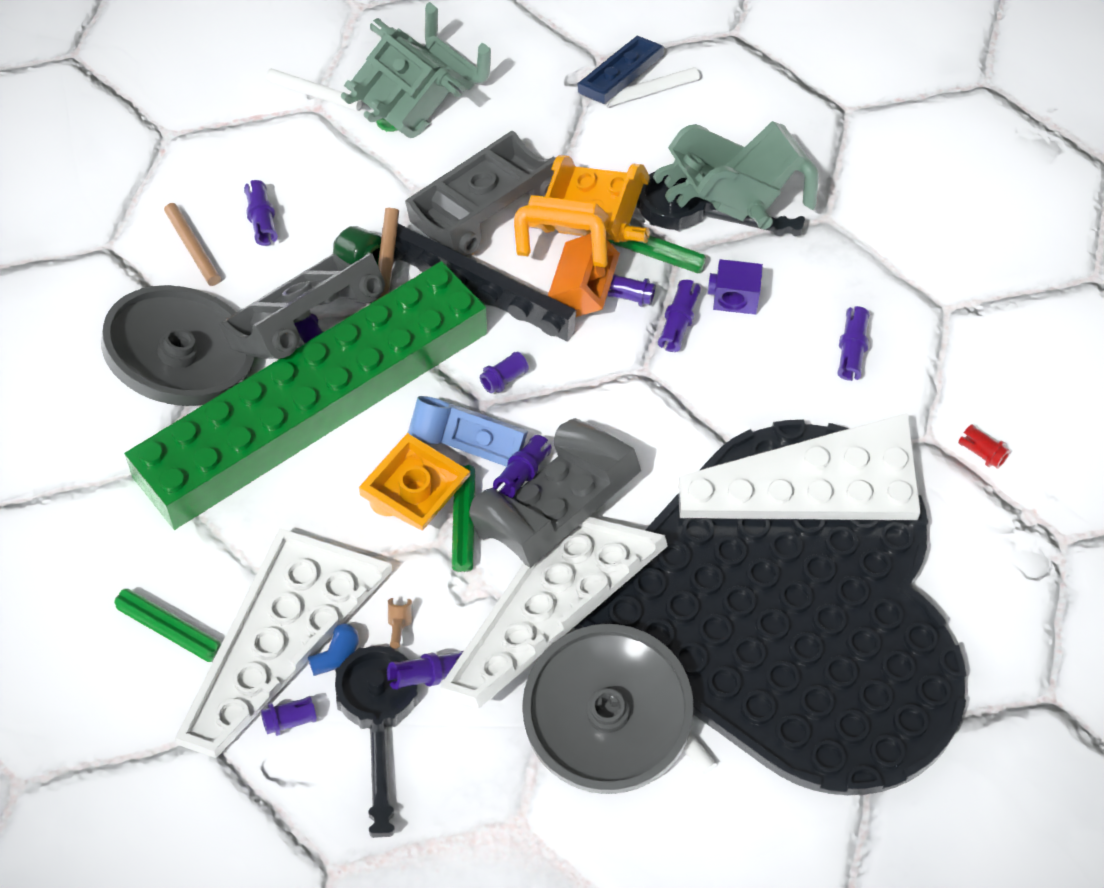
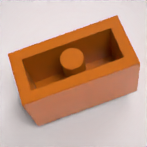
(578, 280)

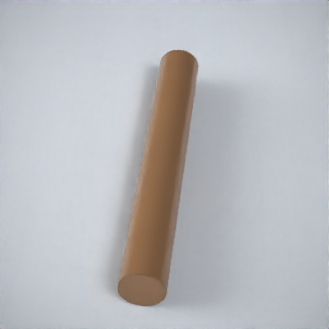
(192, 244)
(387, 246)

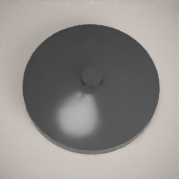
(171, 345)
(607, 708)

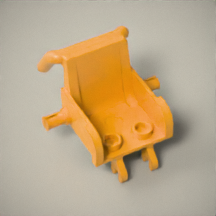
(585, 203)

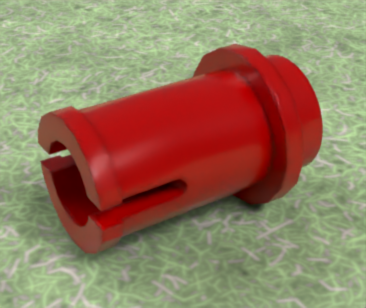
(985, 447)

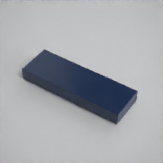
(620, 69)

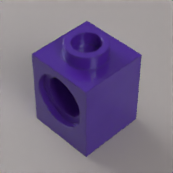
(736, 286)

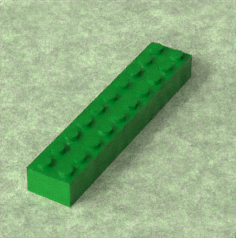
(306, 395)

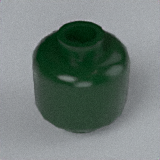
(355, 243)

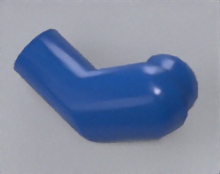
(342, 645)

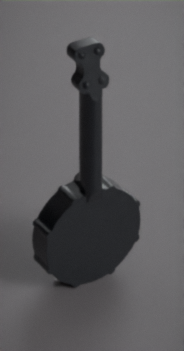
(670, 215)
(371, 703)

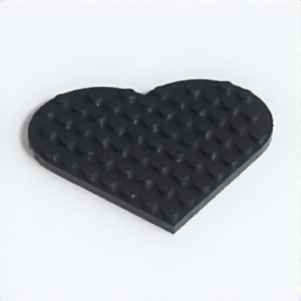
(803, 635)

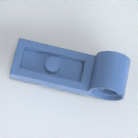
(465, 430)

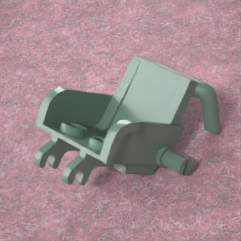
(411, 80)
(735, 176)

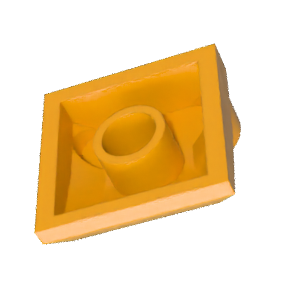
(413, 482)

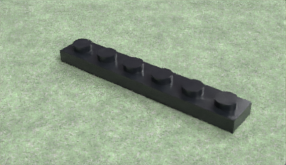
(488, 285)

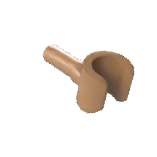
(398, 617)

